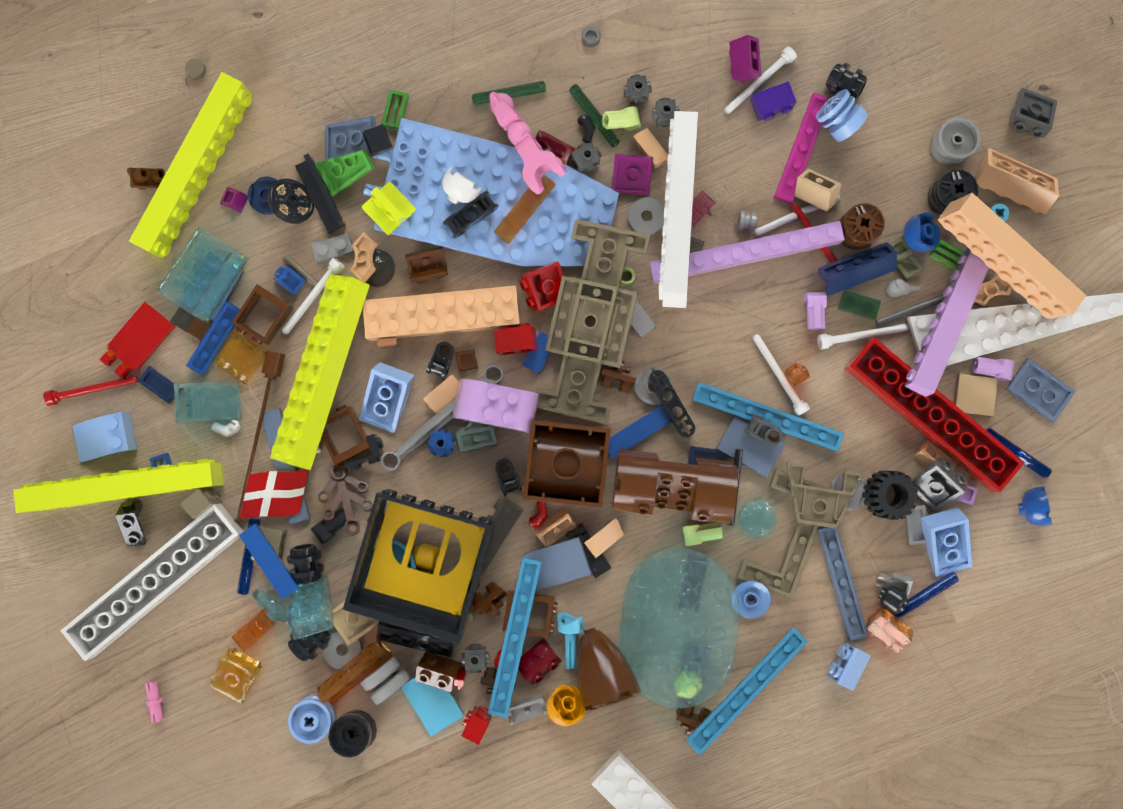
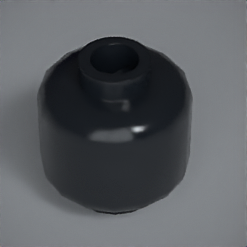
(893, 599)

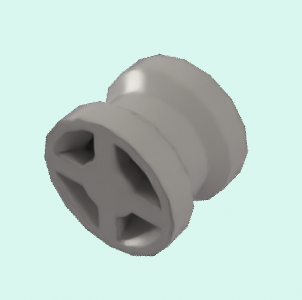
(746, 221)

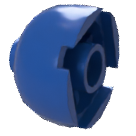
(921, 232)
(1036, 507)

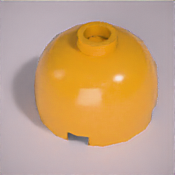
(565, 706)

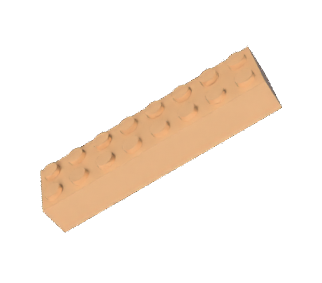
(1011, 257)
(441, 313)

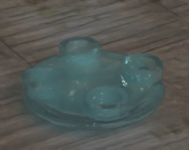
(757, 518)

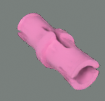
(154, 701)

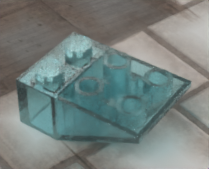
(207, 402)
(310, 609)

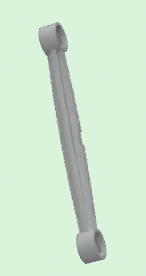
(432, 425)

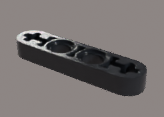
(674, 402)

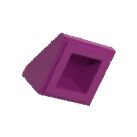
(234, 199)

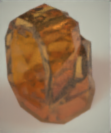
(796, 374)

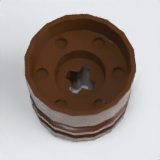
(860, 237)

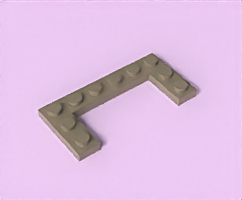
(787, 578)

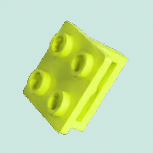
(388, 207)

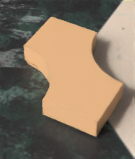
(363, 262)
(992, 288)

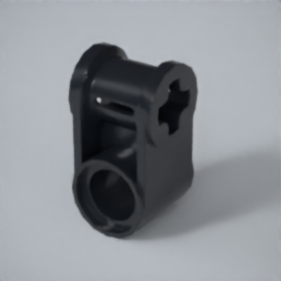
(441, 361)
(508, 477)

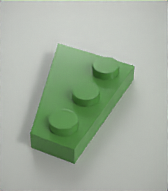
(345, 170)

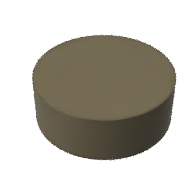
(195, 68)

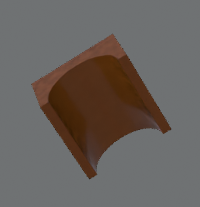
(566, 463)

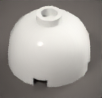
(459, 187)

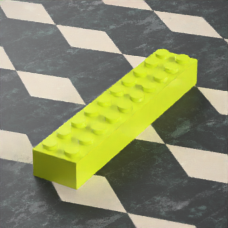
(192, 166)
(319, 371)
(118, 485)

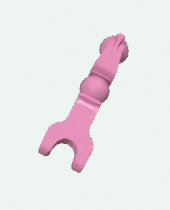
(519, 133)

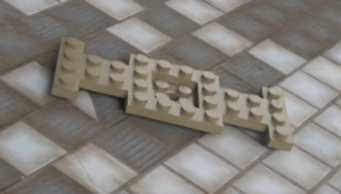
(594, 296)

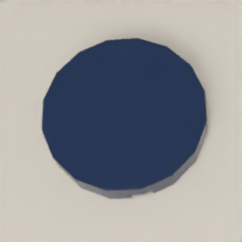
(258, 194)

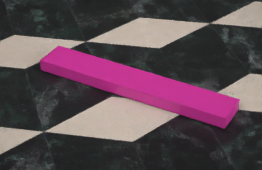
(801, 150)

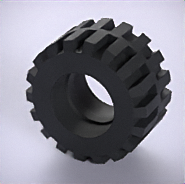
(876, 495)

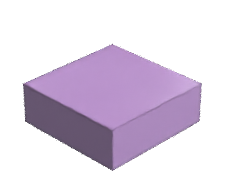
(969, 495)

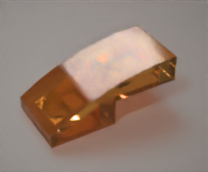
(253, 630)

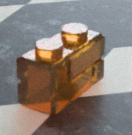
(889, 630)

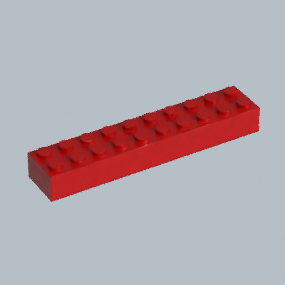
(935, 417)

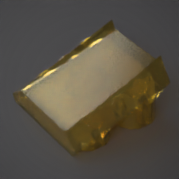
(240, 357)
(235, 675)

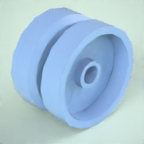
(306, 729)

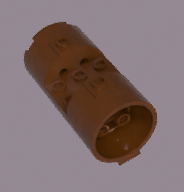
(703, 489)

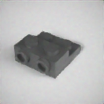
(1033, 113)
(939, 484)

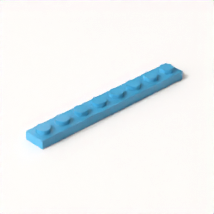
(788, 423)
(514, 637)
(746, 691)

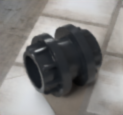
(843, 78)
(306, 568)
(306, 647)

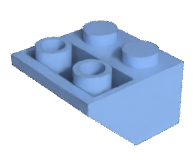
(848, 666)

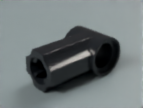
(326, 530)

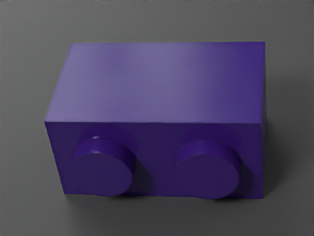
(773, 101)

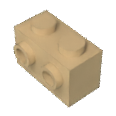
(817, 189)

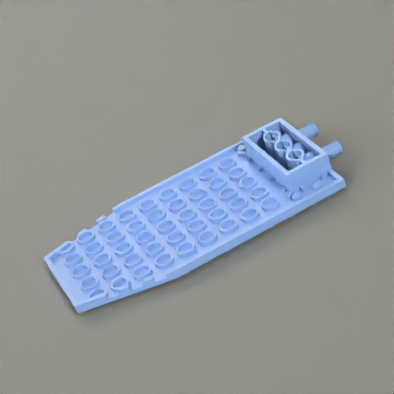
(417, 171)

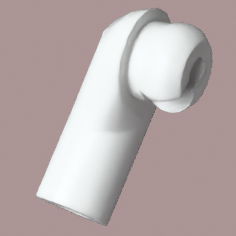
(227, 430)

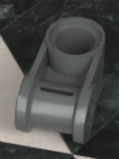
(762, 430)

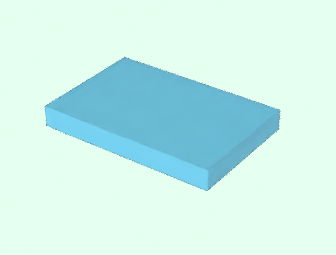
(433, 705)

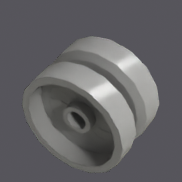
(955, 141)
(387, 682)

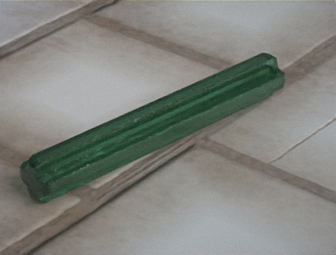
(513, 92)
(595, 116)

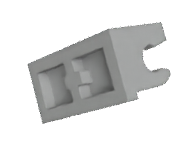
(527, 709)

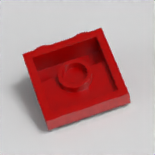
(542, 286)

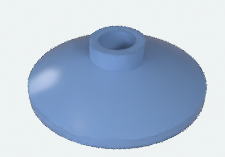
(759, 604)

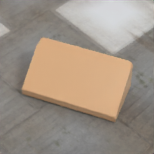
(650, 147)
(443, 394)
(929, 452)
(555, 527)
(604, 538)

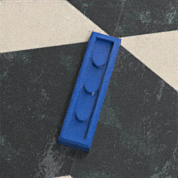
(213, 339)
(638, 431)
(269, 561)

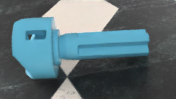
(570, 627)

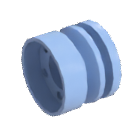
(842, 115)

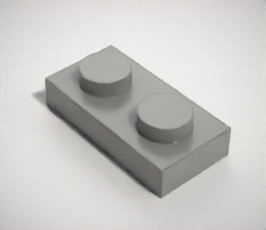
(332, 247)

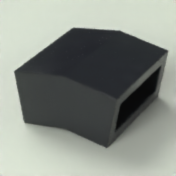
(377, 140)

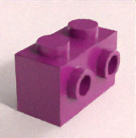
(745, 58)

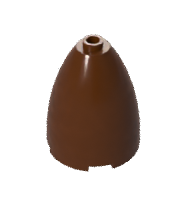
(603, 672)

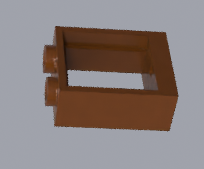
(249, 305)
(352, 452)
(552, 608)

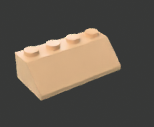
(1017, 181)

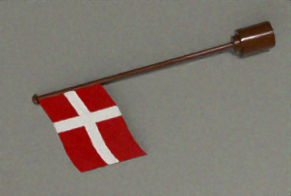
(271, 491)

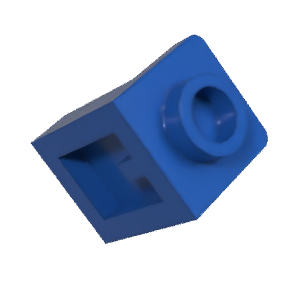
(288, 279)

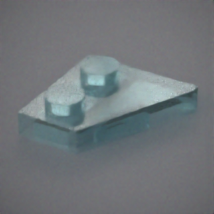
(274, 609)

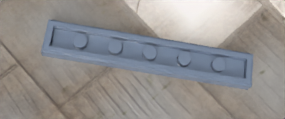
(272, 421)
(842, 583)

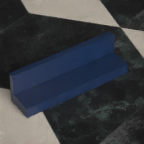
(858, 268)

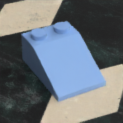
(386, 396)
(104, 436)
(947, 541)

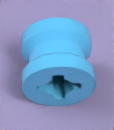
(1002, 210)

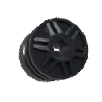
(943, 190)
(342, 737)

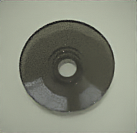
(385, 269)

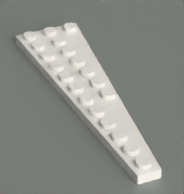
(1011, 325)

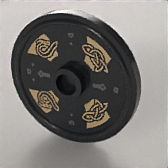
(290, 201)

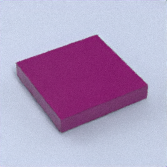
(632, 174)

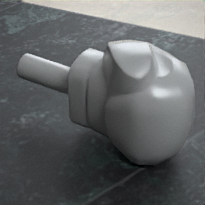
(899, 287)

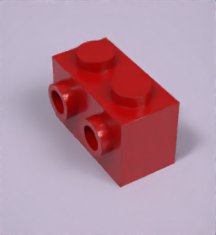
(516, 339)
(476, 724)

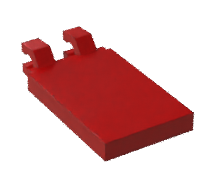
(137, 340)

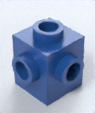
(448, 446)

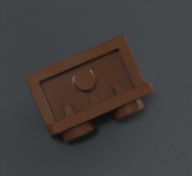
(426, 265)
(437, 671)

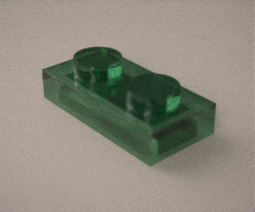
(859, 305)

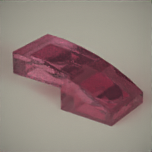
(701, 205)

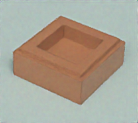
(388, 343)

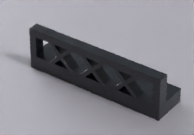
(320, 195)
(415, 639)

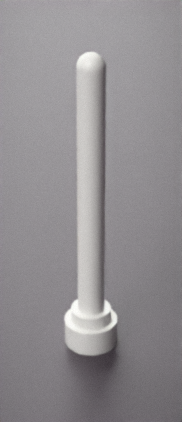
(787, 56)
(786, 219)
(334, 267)
(825, 340)
(799, 405)

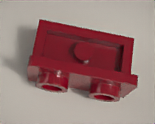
(554, 145)
(538, 662)

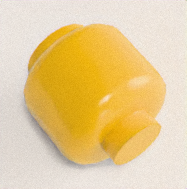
(426, 556)

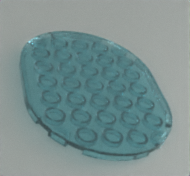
(680, 627)

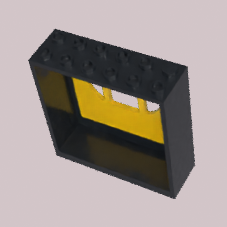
(400, 581)

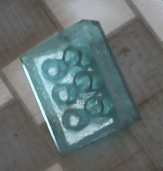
(202, 275)

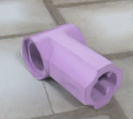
(815, 304)
(999, 368)

